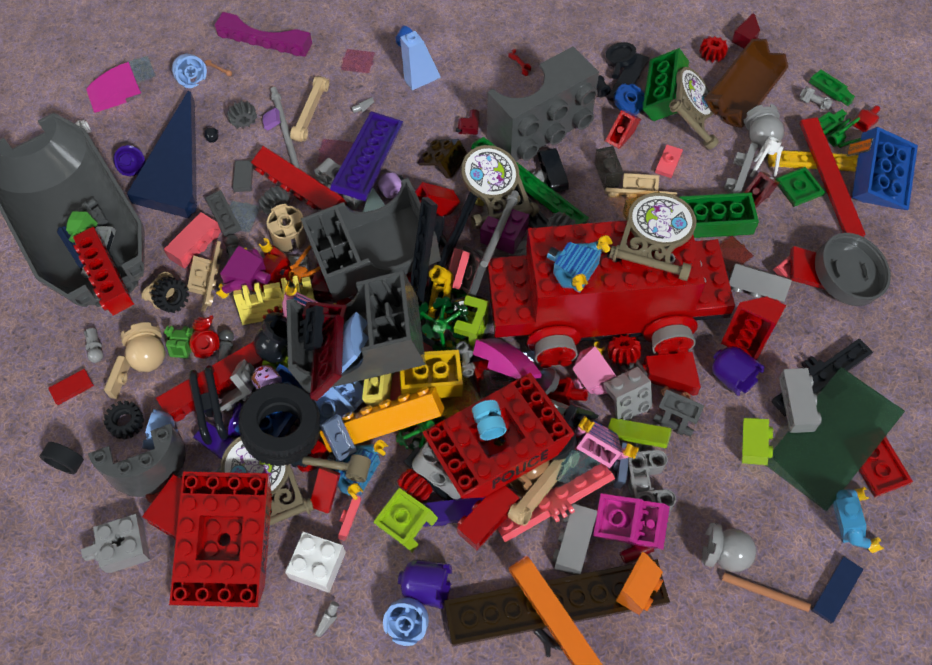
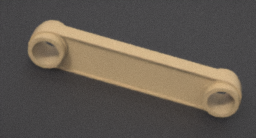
(300, 131)
(522, 511)

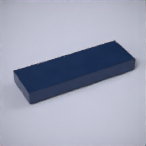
(837, 590)

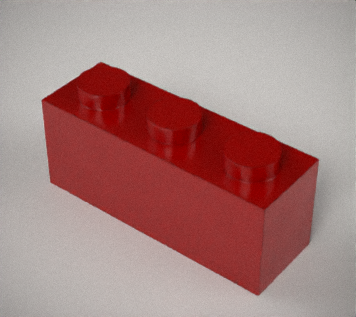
(486, 516)

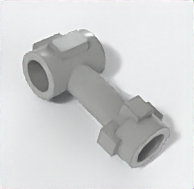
(808, 94)
(466, 353)

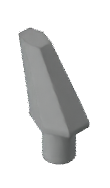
(362, 106)
(327, 619)

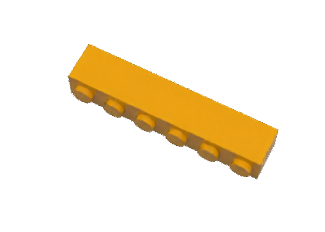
(391, 415)

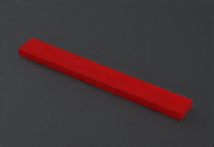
(831, 177)

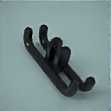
(207, 405)

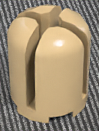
(294, 229)

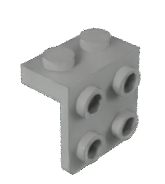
(242, 379)
(631, 393)

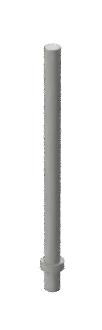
(276, 97)
(511, 202)

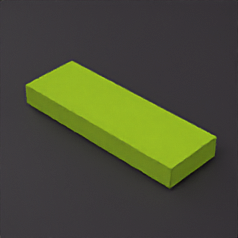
(641, 432)

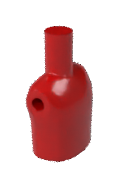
(867, 118)

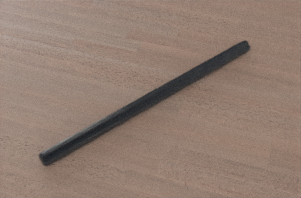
(452, 240)

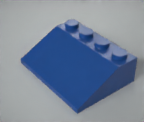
(885, 171)

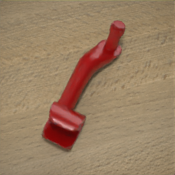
(526, 67)

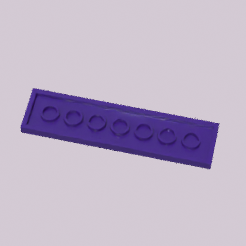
(366, 156)

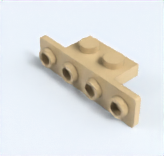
(636, 185)
(202, 274)

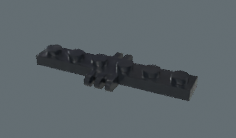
(824, 371)

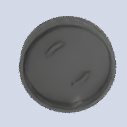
(852, 269)

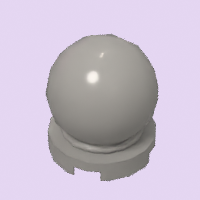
(764, 123)
(729, 548)

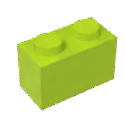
(756, 441)

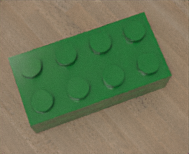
(662, 83)
(723, 214)

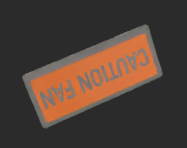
(859, 147)

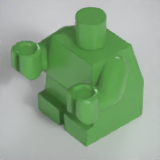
(78, 223)
(178, 341)

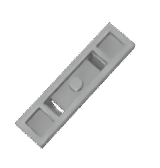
(743, 160)

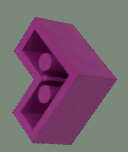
(512, 234)

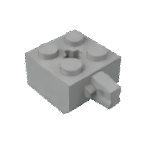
(118, 544)

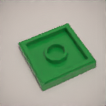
(800, 186)

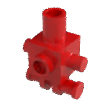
(567, 393)

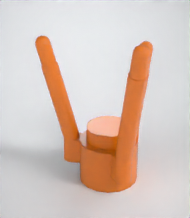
(302, 271)

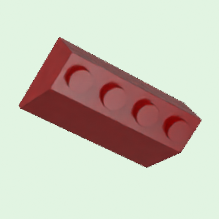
(753, 324)

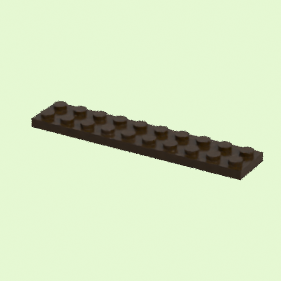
(510, 612)

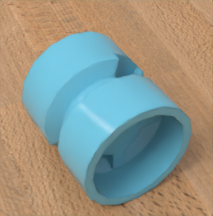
(489, 420)

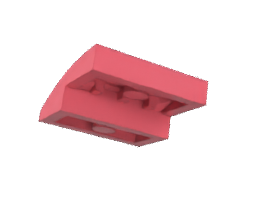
(458, 266)

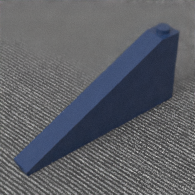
(169, 173)

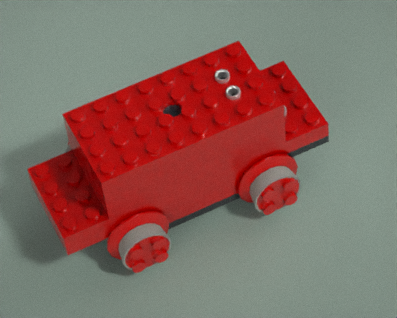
(616, 301)

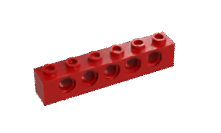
(102, 272)

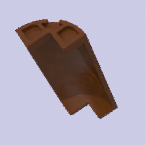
(746, 82)

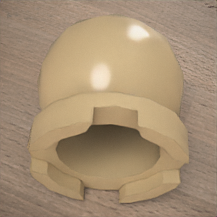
(143, 347)

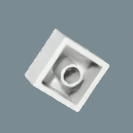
(315, 562)

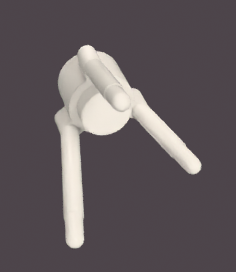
(771, 147)

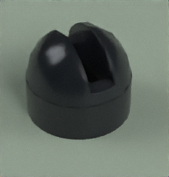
(211, 134)

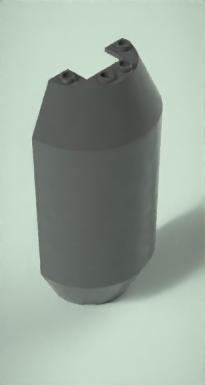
(44, 183)

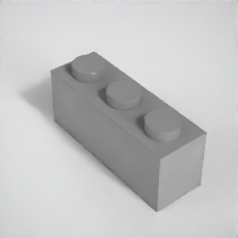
(759, 282)
(799, 400)
(574, 540)

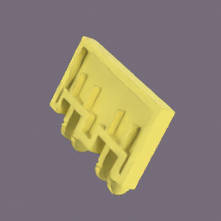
(254, 306)

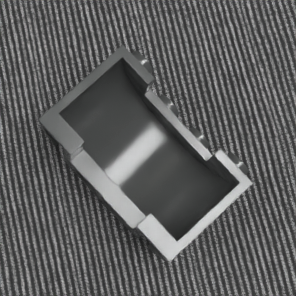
(146, 471)

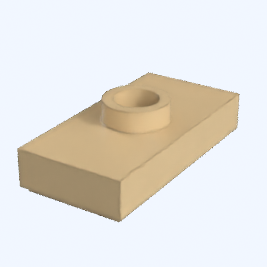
(117, 377)

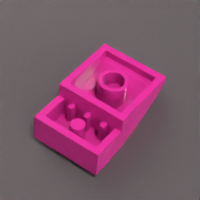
(113, 88)
(505, 358)
(631, 521)

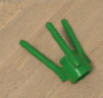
(838, 136)

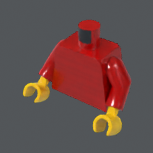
(276, 264)

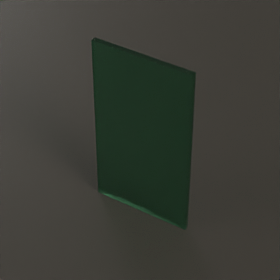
(849, 432)

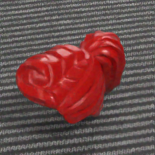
(203, 340)

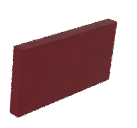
(328, 359)

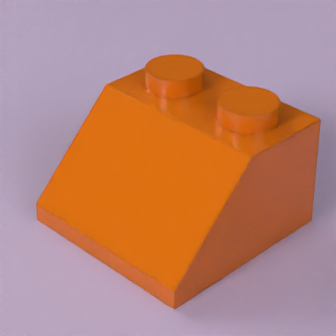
(640, 585)

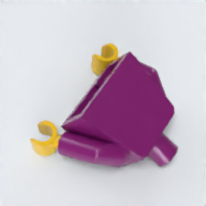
(243, 268)

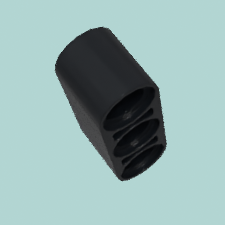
(555, 171)

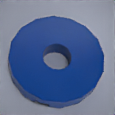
(622, 101)

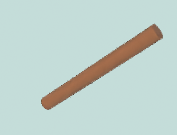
(766, 592)

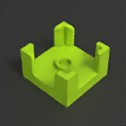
(477, 321)
(404, 518)

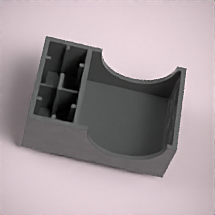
(550, 113)
(366, 244)
(392, 330)

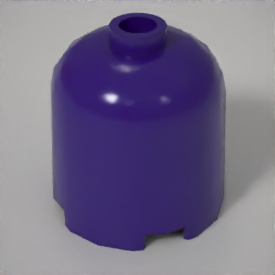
(736, 369)
(426, 582)

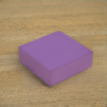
(271, 119)

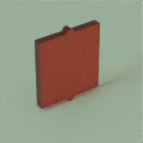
(733, 253)

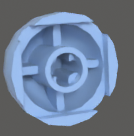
(188, 67)
(157, 419)
(406, 621)

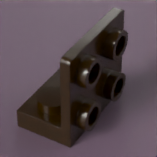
(445, 154)

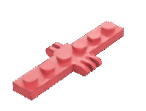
(559, 500)

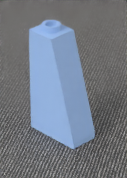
(417, 61)

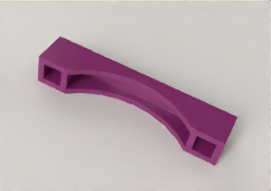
(293, 41)

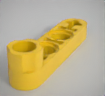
(440, 277)

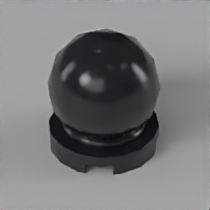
(271, 339)

